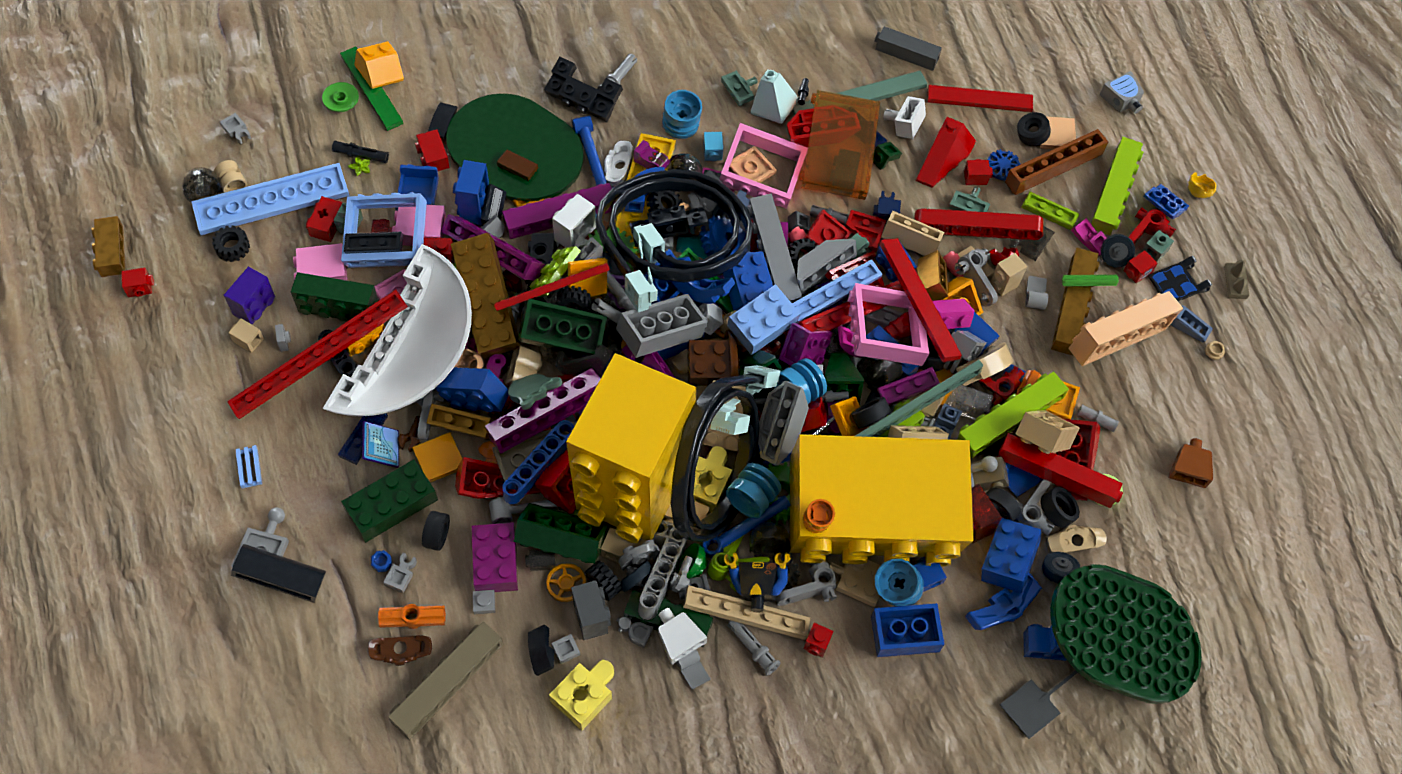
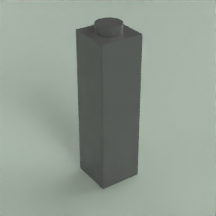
(908, 48)

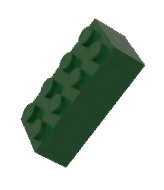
(331, 296)
(561, 328)
(389, 500)
(560, 533)

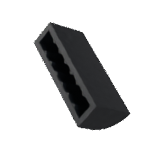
(278, 573)

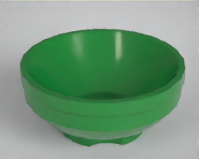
(699, 561)

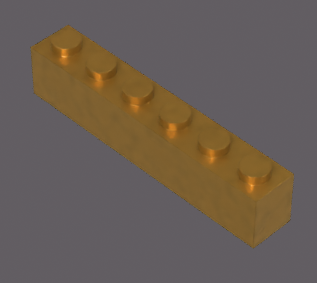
(1074, 301)

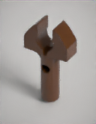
(410, 435)

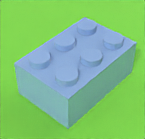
(763, 319)

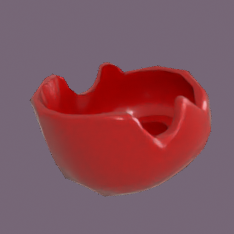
(997, 257)

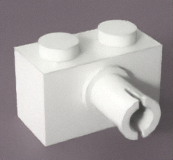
(908, 118)

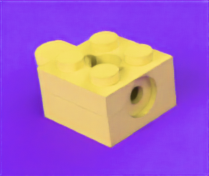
(711, 477)
(584, 693)

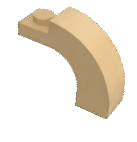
(993, 361)

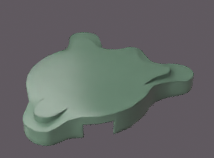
(531, 389)

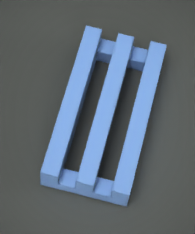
(246, 452)

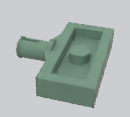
(739, 87)
(968, 202)

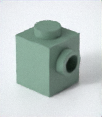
(1158, 245)

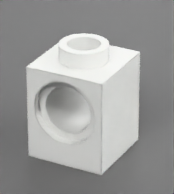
(713, 315)

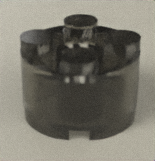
(879, 371)

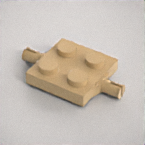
(858, 581)

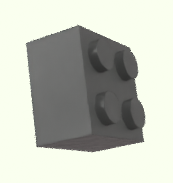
(590, 609)

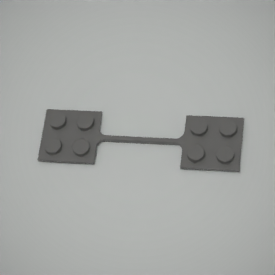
(1032, 707)

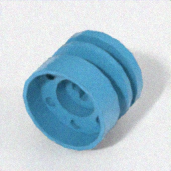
(681, 114)
(806, 375)
(753, 490)
(887, 587)

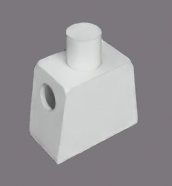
(679, 635)

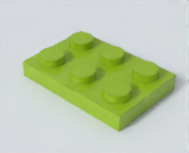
(557, 267)

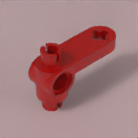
(1151, 223)
(1011, 379)

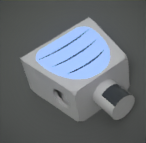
(1123, 93)

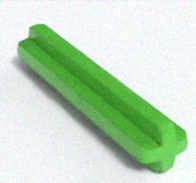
(1090, 280)

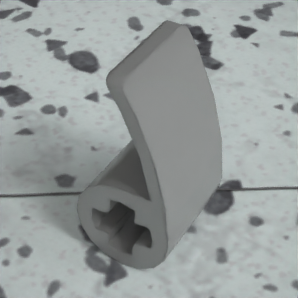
(1035, 293)
(693, 670)

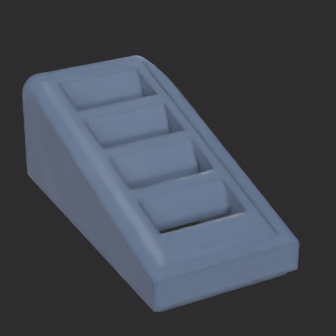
(1181, 324)

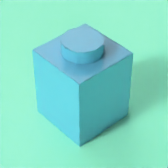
(713, 146)

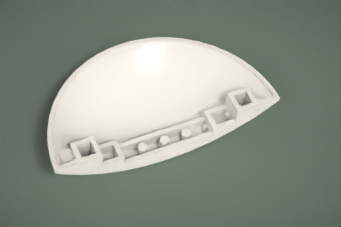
(415, 346)

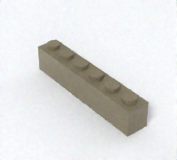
(445, 680)

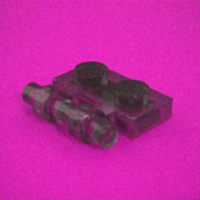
(1033, 248)

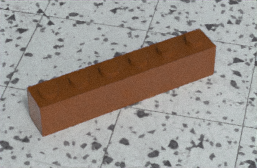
(1056, 162)

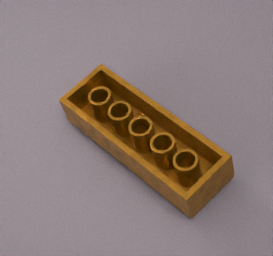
(483, 277)

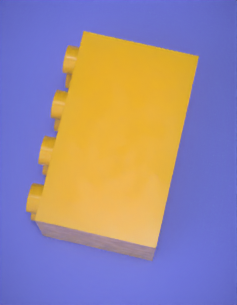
(628, 448)
(887, 498)

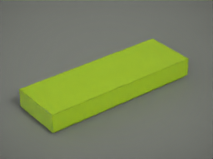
(1050, 210)

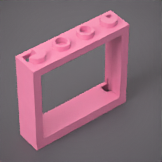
(772, 144)
(876, 349)

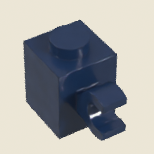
(886, 206)

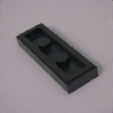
(373, 242)

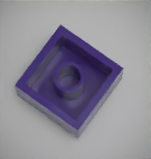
(249, 295)

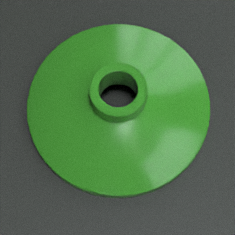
(340, 97)

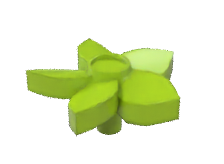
(360, 166)

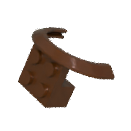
(712, 359)

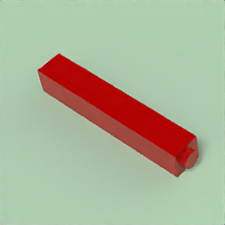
(1061, 471)

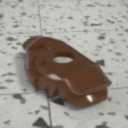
(383, 649)

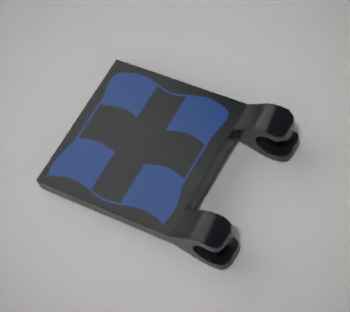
(1178, 280)

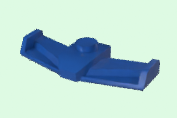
(1004, 606)

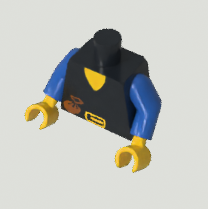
(759, 580)

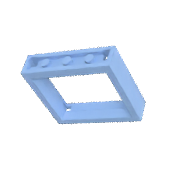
(377, 200)

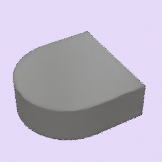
(494, 227)
(640, 633)

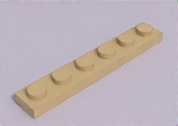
(740, 611)

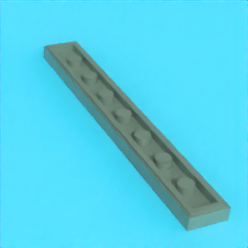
(881, 89)
(923, 400)

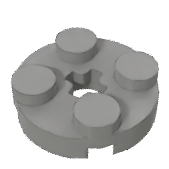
(638, 555)

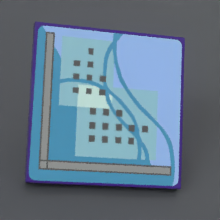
(380, 444)

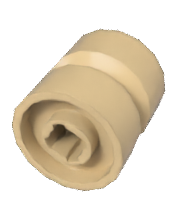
(230, 176)

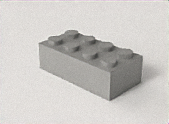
(661, 325)

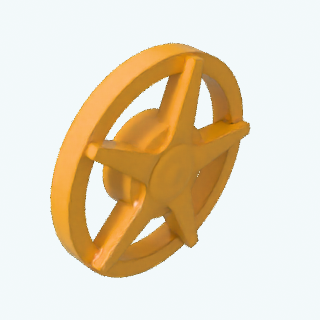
(564, 582)

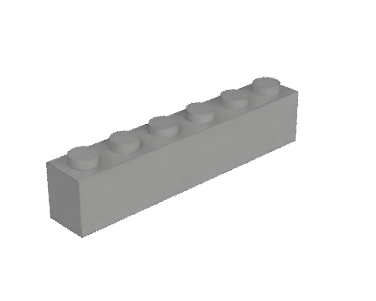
(773, 244)

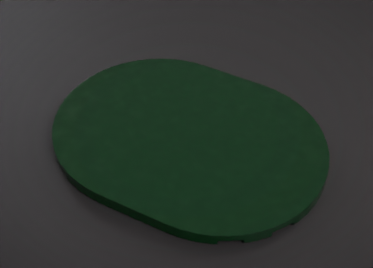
(517, 124)
(1125, 634)

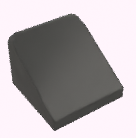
(799, 219)

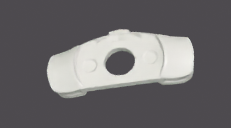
(622, 153)

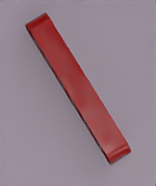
(982, 223)

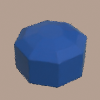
(381, 561)

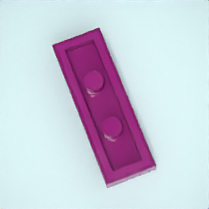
(909, 386)

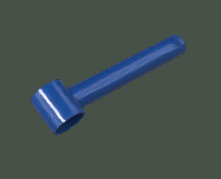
(584, 127)
(746, 526)

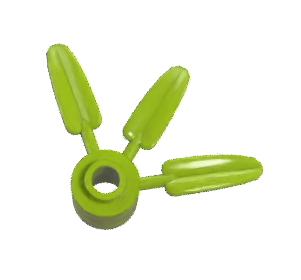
(719, 569)

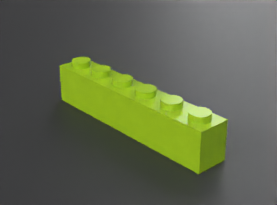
(1116, 186)
(1008, 416)

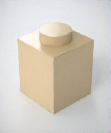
(246, 335)

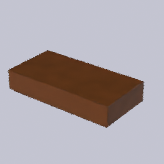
(517, 165)

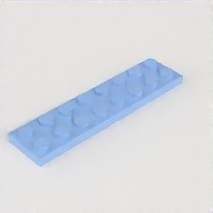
(269, 198)

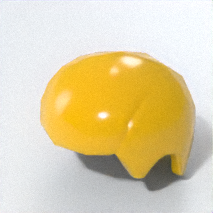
(1201, 186)

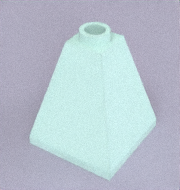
(774, 98)

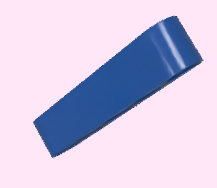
(533, 469)

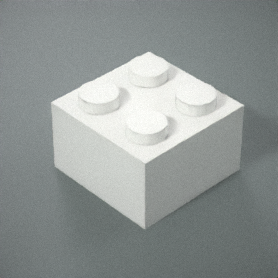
(574, 220)

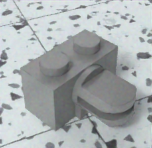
(969, 346)

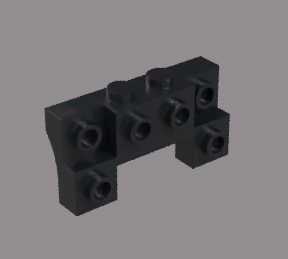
(580, 95)
(674, 221)

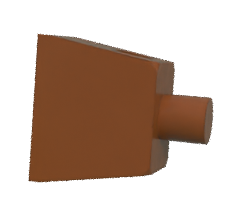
(1193, 465)

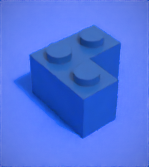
(1041, 643)

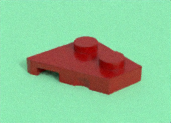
(866, 226)

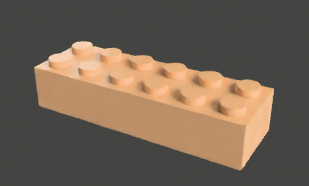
(1124, 328)

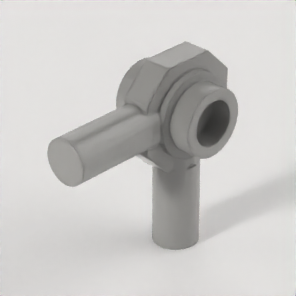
(679, 580)

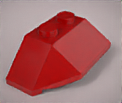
(800, 127)

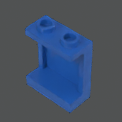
(419, 180)

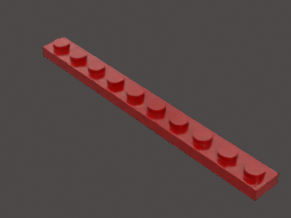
(317, 354)

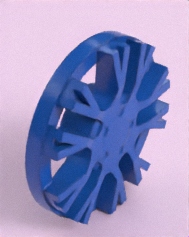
(1002, 163)

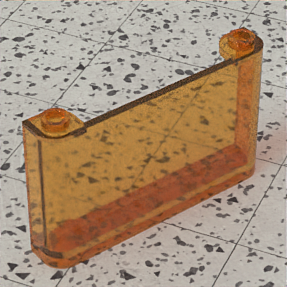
(841, 145)

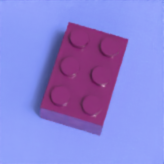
(494, 557)

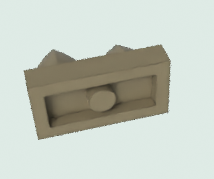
(1236, 280)

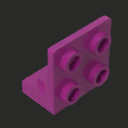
(804, 344)

